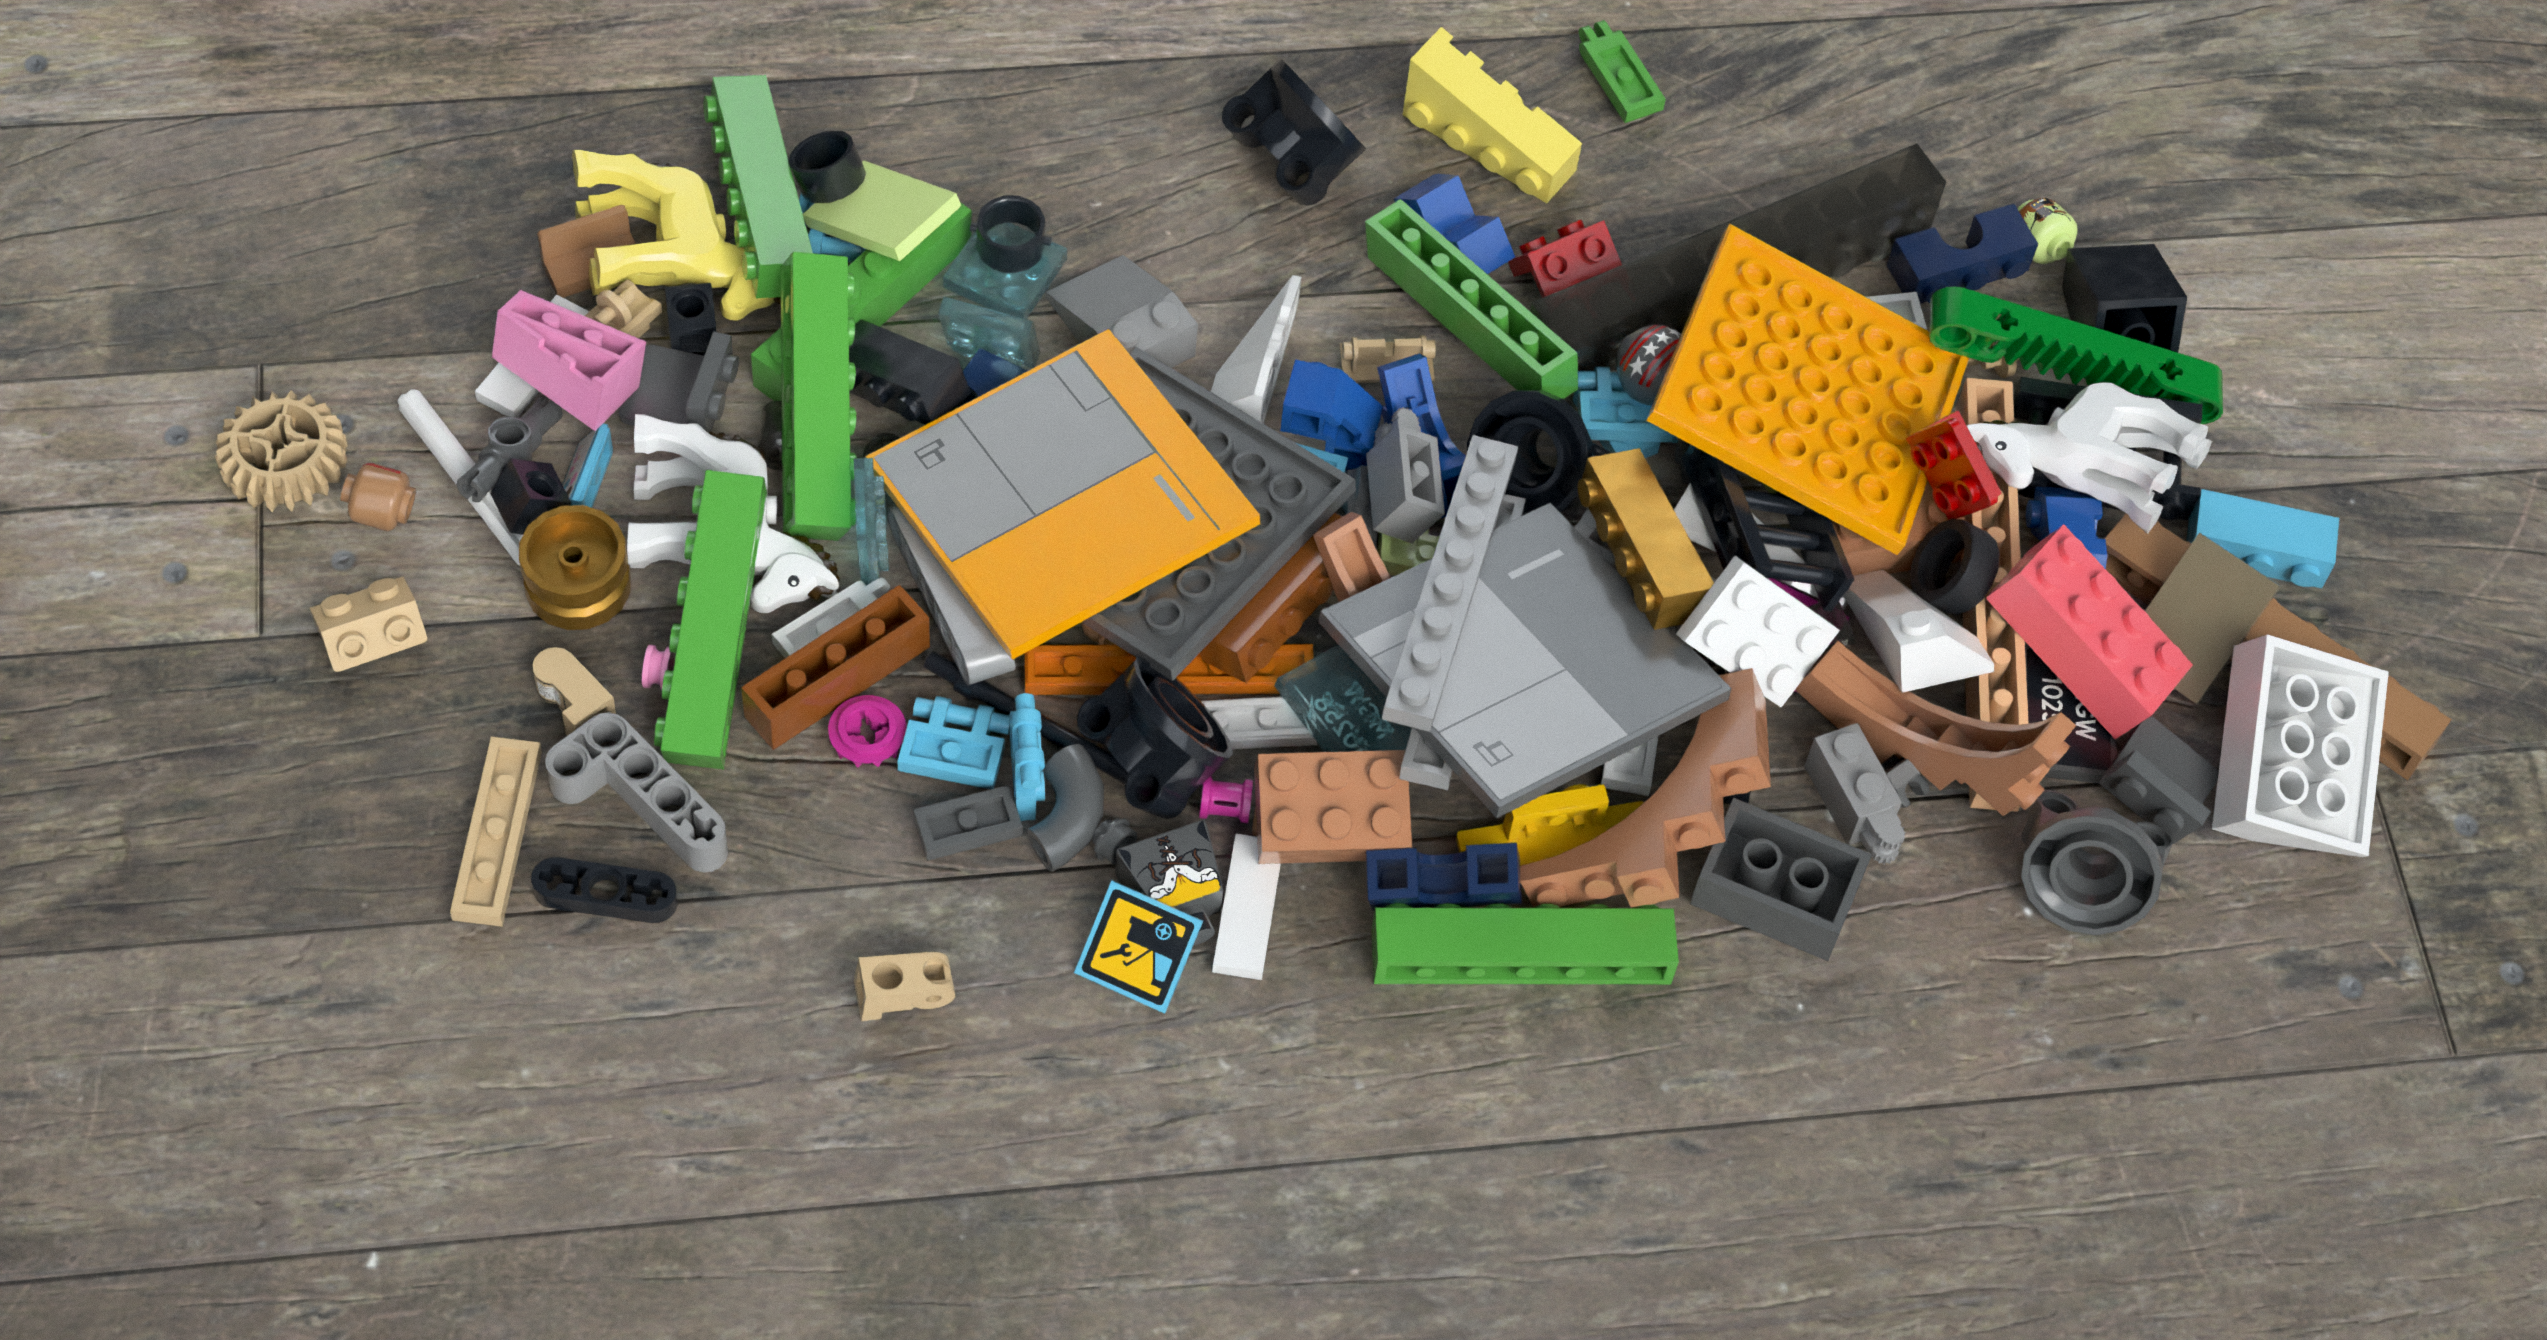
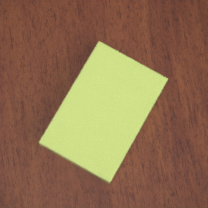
(885, 213)

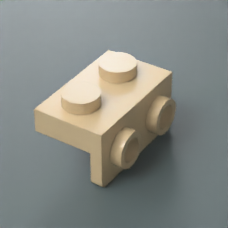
(369, 623)

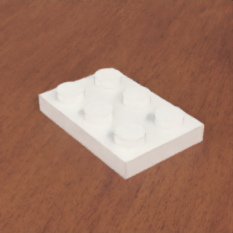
(1757, 626)

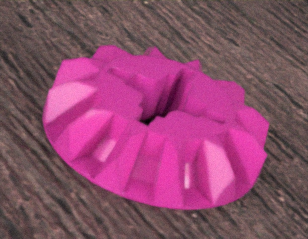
(879, 715)

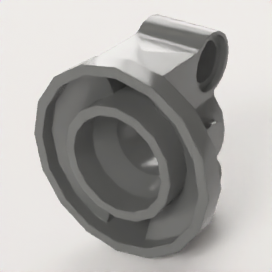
(2087, 889)

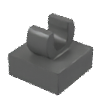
(1902, 773)

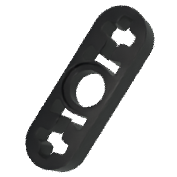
(617, 907)

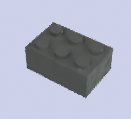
(1781, 879)

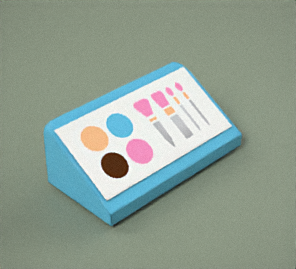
(589, 467)

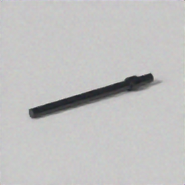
(1005, 703)

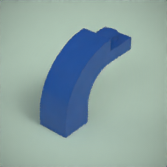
(1410, 386)

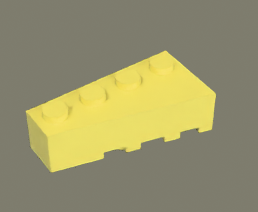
(1487, 119)

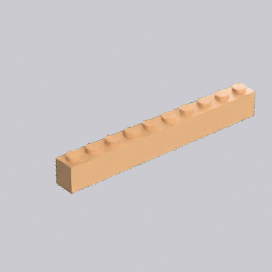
(2002, 693)

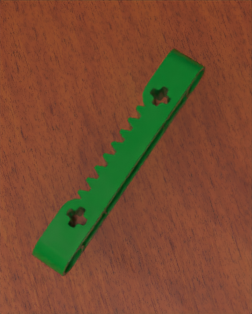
(1966, 325)

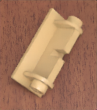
(1363, 357)

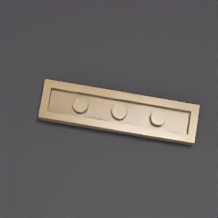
(496, 831)

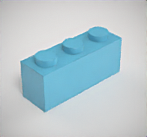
(2268, 536)

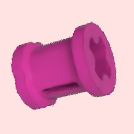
(1226, 799)

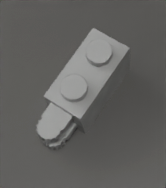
(1404, 478)
(1857, 791)

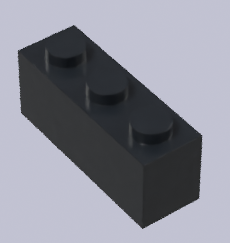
(905, 374)

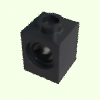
(690, 301)
(526, 492)

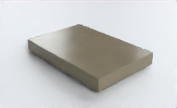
(2209, 609)

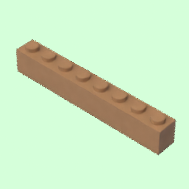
(2145, 562)

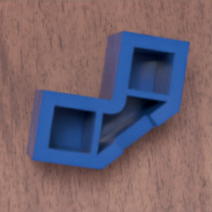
(1447, 209)
(1331, 408)
(2074, 509)

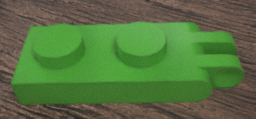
(1620, 72)

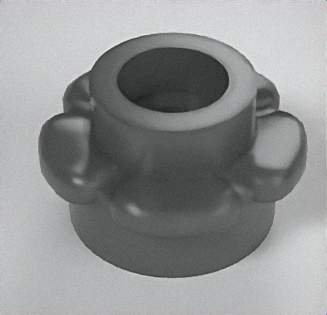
(1112, 836)

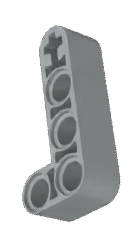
(645, 796)

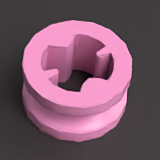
(655, 665)

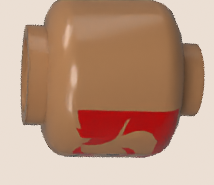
(378, 496)

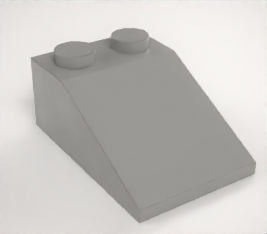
(1131, 306)

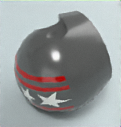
(1644, 360)

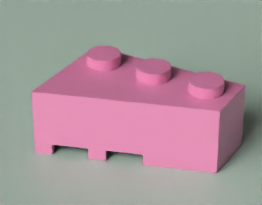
(568, 357)

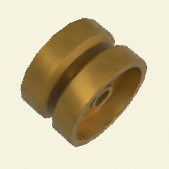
(575, 567)

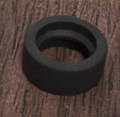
(1975, 572)

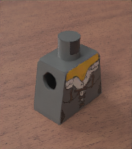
(1177, 871)

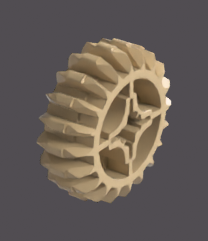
(298, 468)

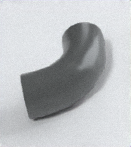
(1076, 807)

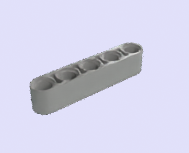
(964, 632)

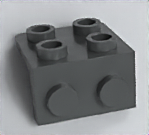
(683, 384)
(2161, 779)

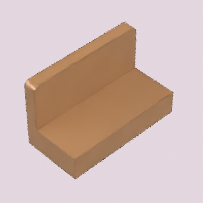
(569, 246)

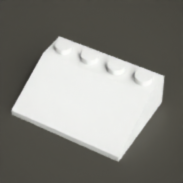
(2300, 748)

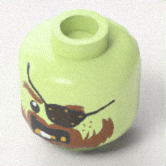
(2051, 227)

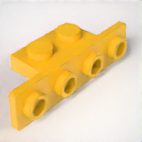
(1552, 823)

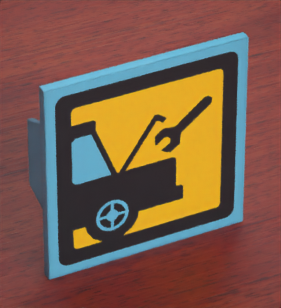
(1138, 946)

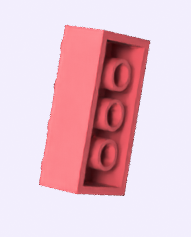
(2089, 632)

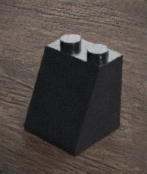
(2125, 293)

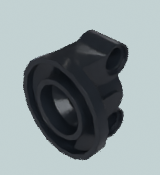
(1295, 130)
(1518, 421)
(1156, 736)

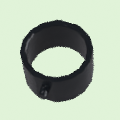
(827, 166)
(1010, 210)

